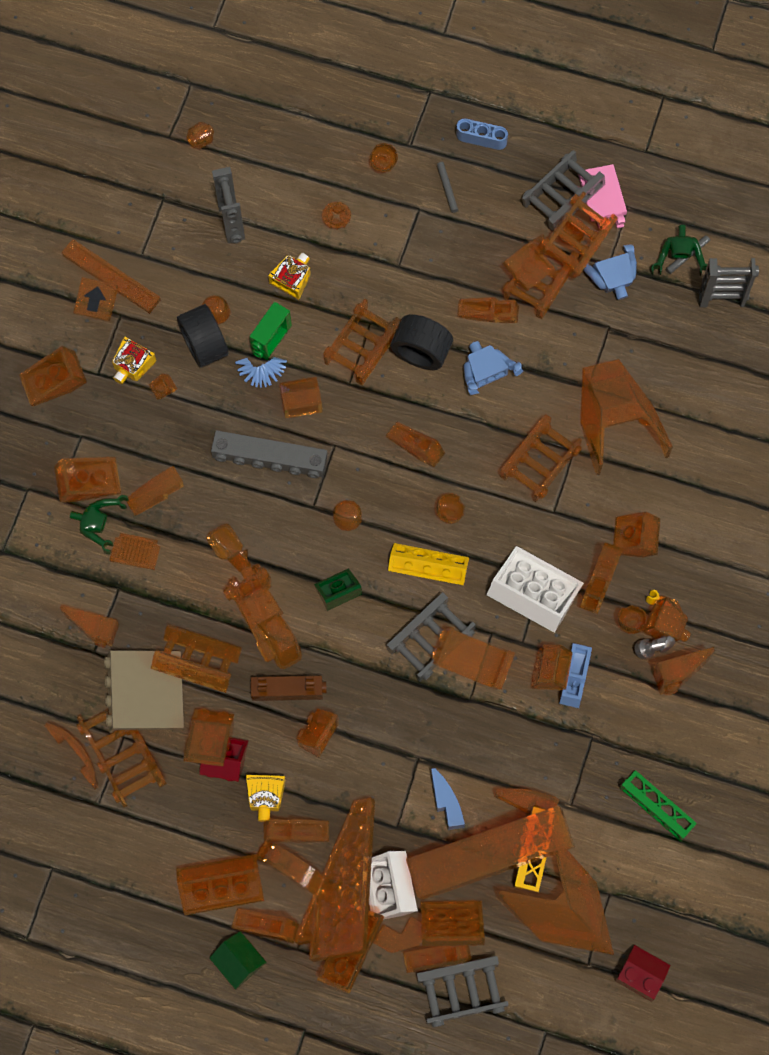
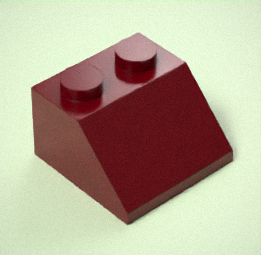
(233, 763)
(643, 973)

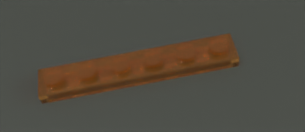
(108, 273)

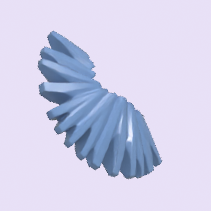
(262, 372)

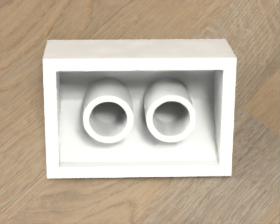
(391, 885)

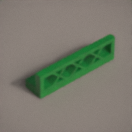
(654, 809)

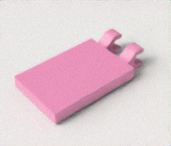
(609, 197)

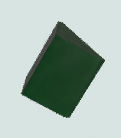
(338, 589)
(237, 959)

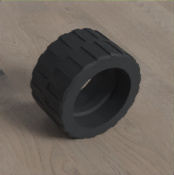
(202, 335)
(421, 342)

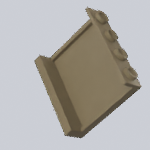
(141, 696)

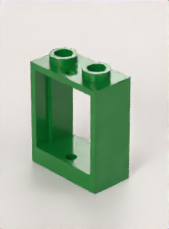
(270, 331)

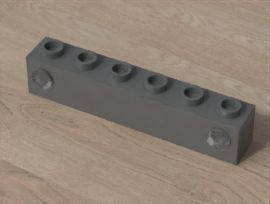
(269, 454)

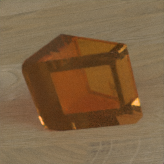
(162, 386)

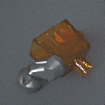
(665, 624)

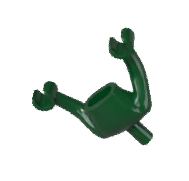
(681, 248)
(94, 521)

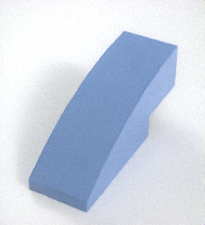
(577, 676)
(447, 801)

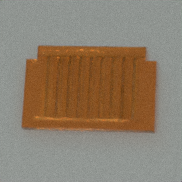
(135, 551)

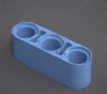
(475, 128)

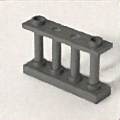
(593, 185)
(227, 204)
(736, 282)
(412, 631)
(448, 975)

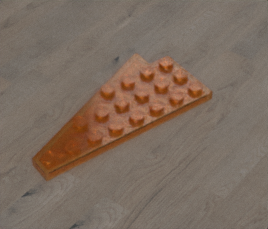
(340, 909)

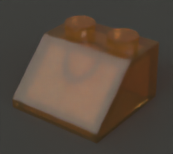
(301, 397)
(637, 534)
(552, 668)
(318, 732)

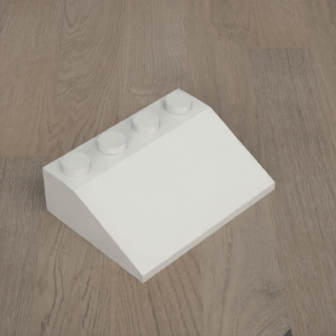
(534, 589)

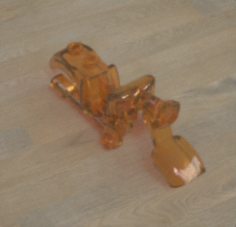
(255, 600)

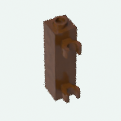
(287, 688)

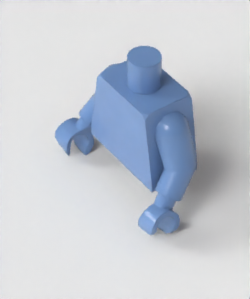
(615, 272)
(486, 366)

